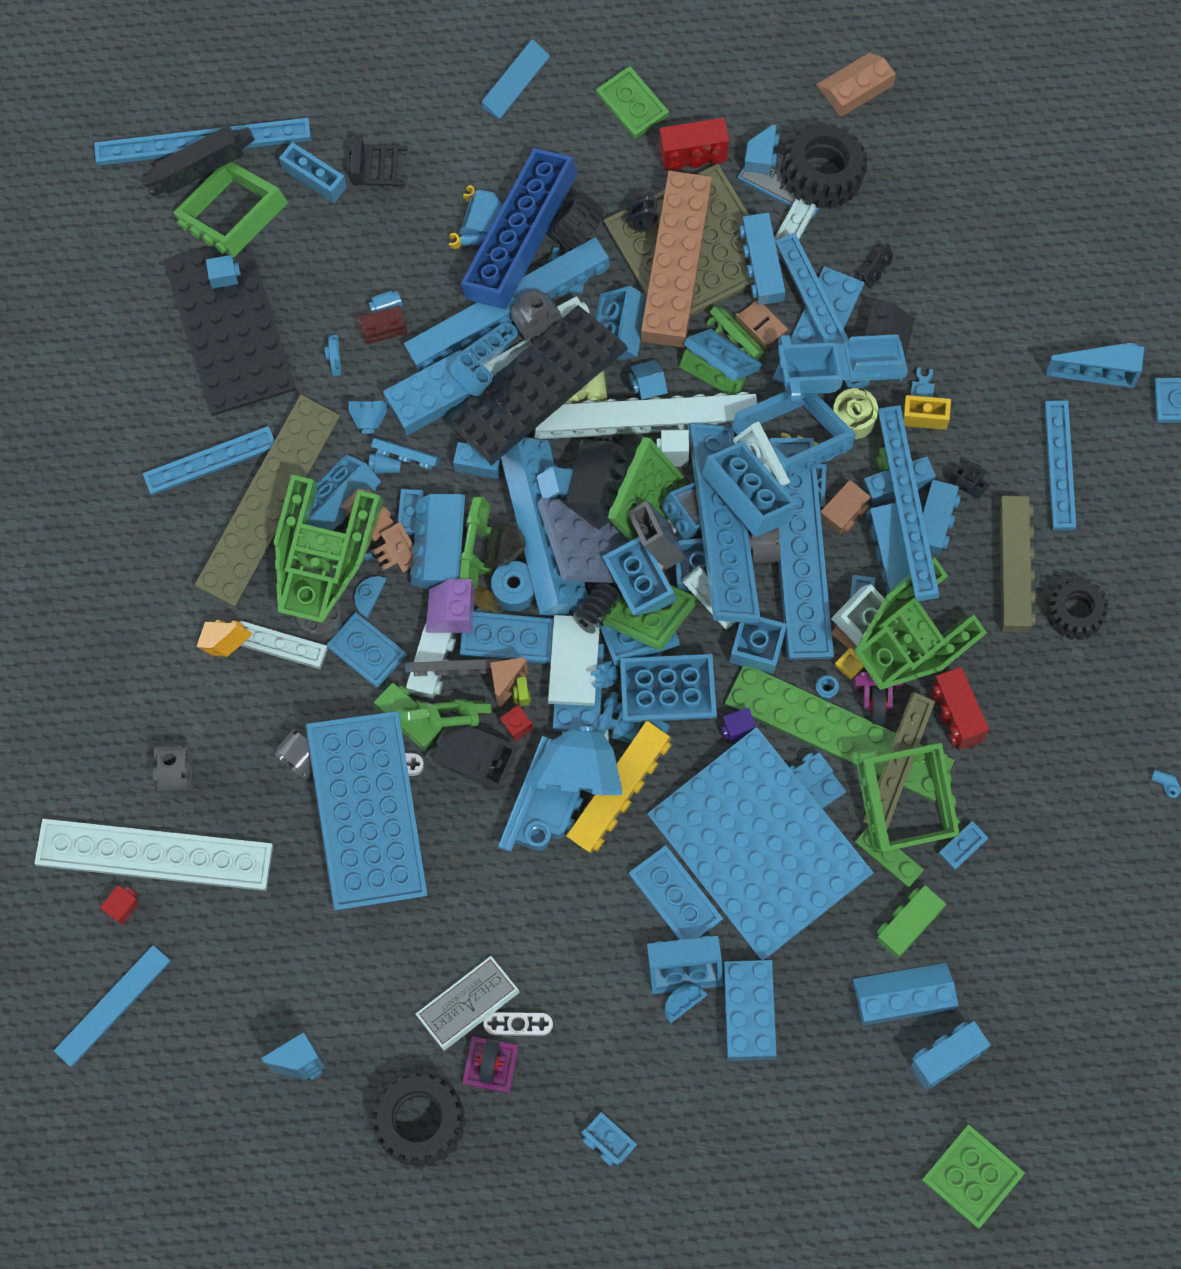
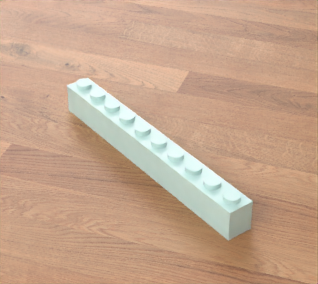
(642, 416)

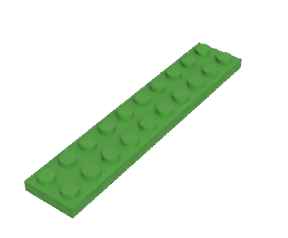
(823, 725)

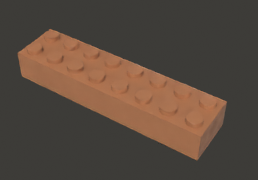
(676, 259)

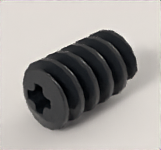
(596, 606)

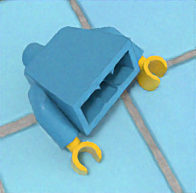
(479, 217)

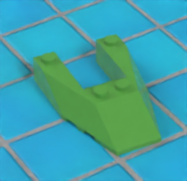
(314, 561)
(906, 643)

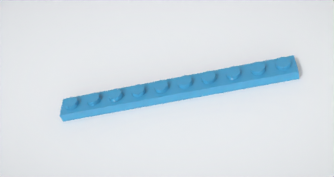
(164, 145)
(908, 504)

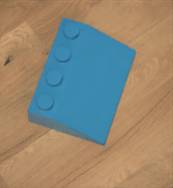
(668, 688)

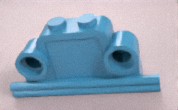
(540, 813)

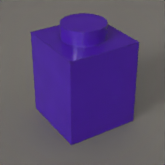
(737, 725)

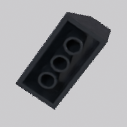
(596, 480)

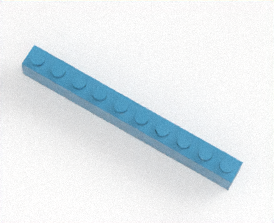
(479, 319)

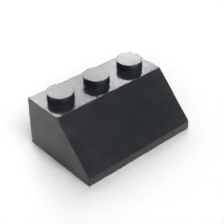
(890, 320)

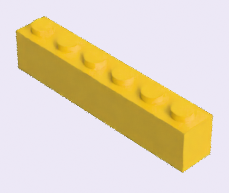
(632, 768)

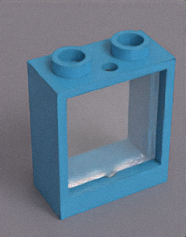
(683, 511)

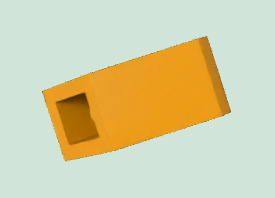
(222, 638)

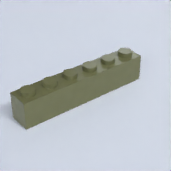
(1016, 564)

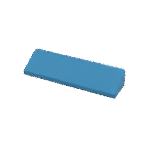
(515, 79)

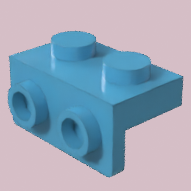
(609, 1140)

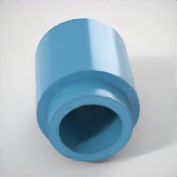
(385, 301)

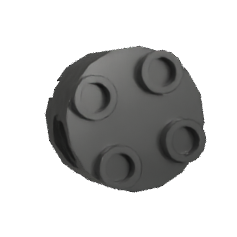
(535, 314)
(765, 547)
(323, 631)
(295, 751)
(173, 768)

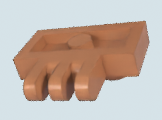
(396, 548)

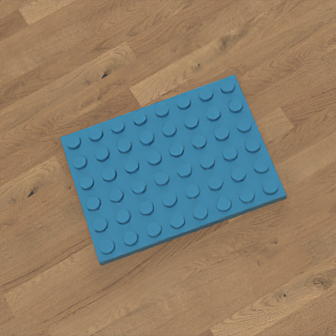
(760, 844)

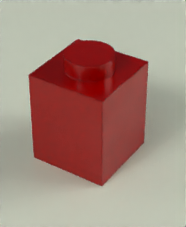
(516, 723)
(120, 904)

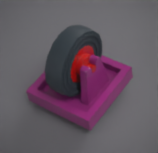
(879, 700)
(490, 1065)

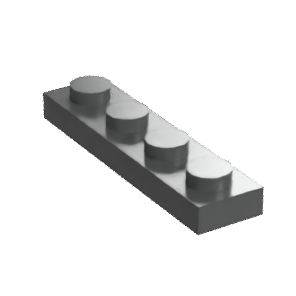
(442, 668)

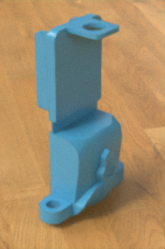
(825, 365)

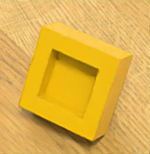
(849, 664)

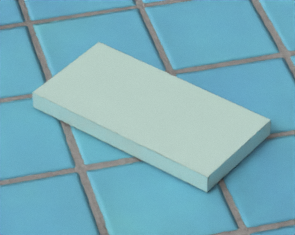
(571, 663)

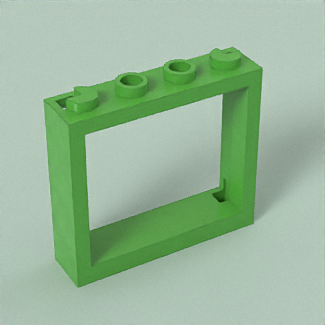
(261, 214)
(873, 803)

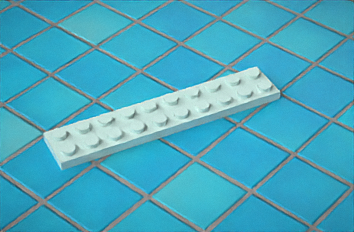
(154, 854)

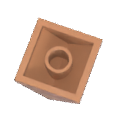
(505, 677)

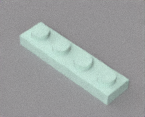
(285, 646)

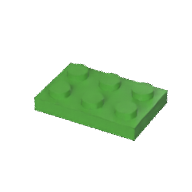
(632, 102)

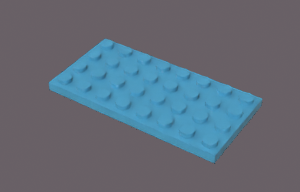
(366, 810)

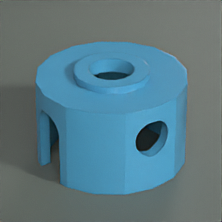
(513, 598)

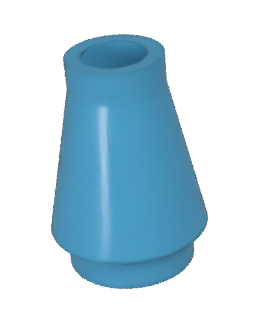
(383, 464)
(827, 682)

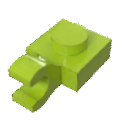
(521, 692)

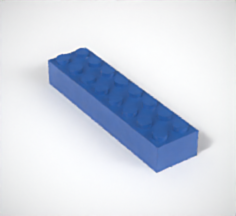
(519, 228)

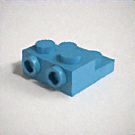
(819, 779)

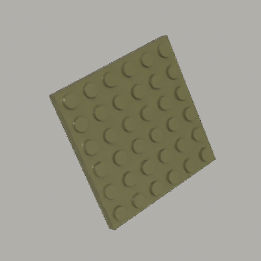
(722, 259)

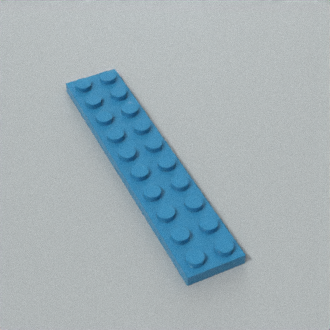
(723, 535)
(803, 565)

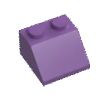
(451, 607)

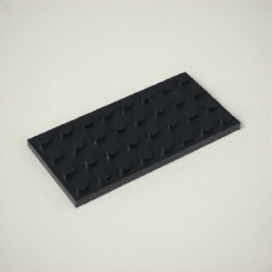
(230, 331)
(535, 384)

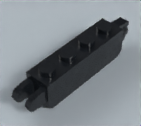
(197, 160)

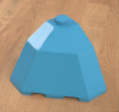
(578, 762)

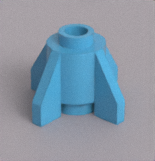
(368, 415)

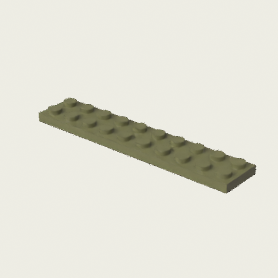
(261, 507)

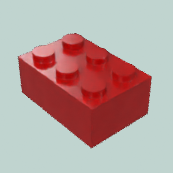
(694, 144)
(959, 709)

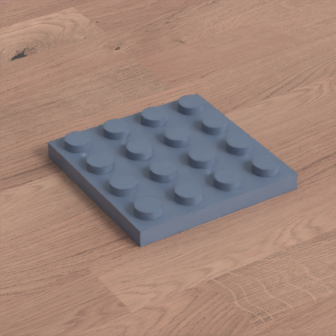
(578, 544)

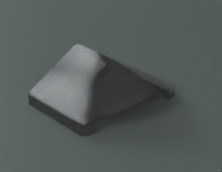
(504, 545)

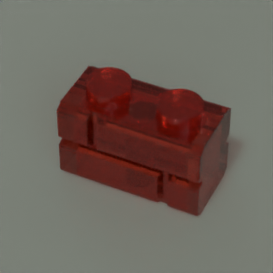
(383, 325)

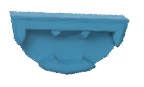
(333, 354)
(368, 594)
(682, 1000)

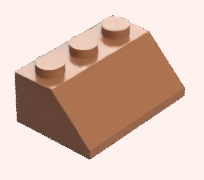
(857, 83)

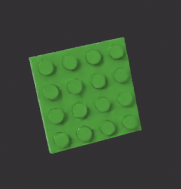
(647, 478)

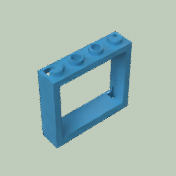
(813, 456)

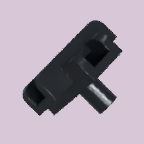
(645, 212)
(969, 479)

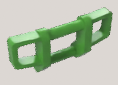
(477, 524)
(431, 712)

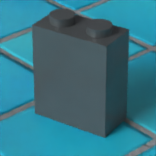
(656, 534)

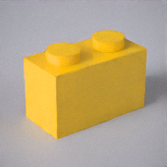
(926, 412)

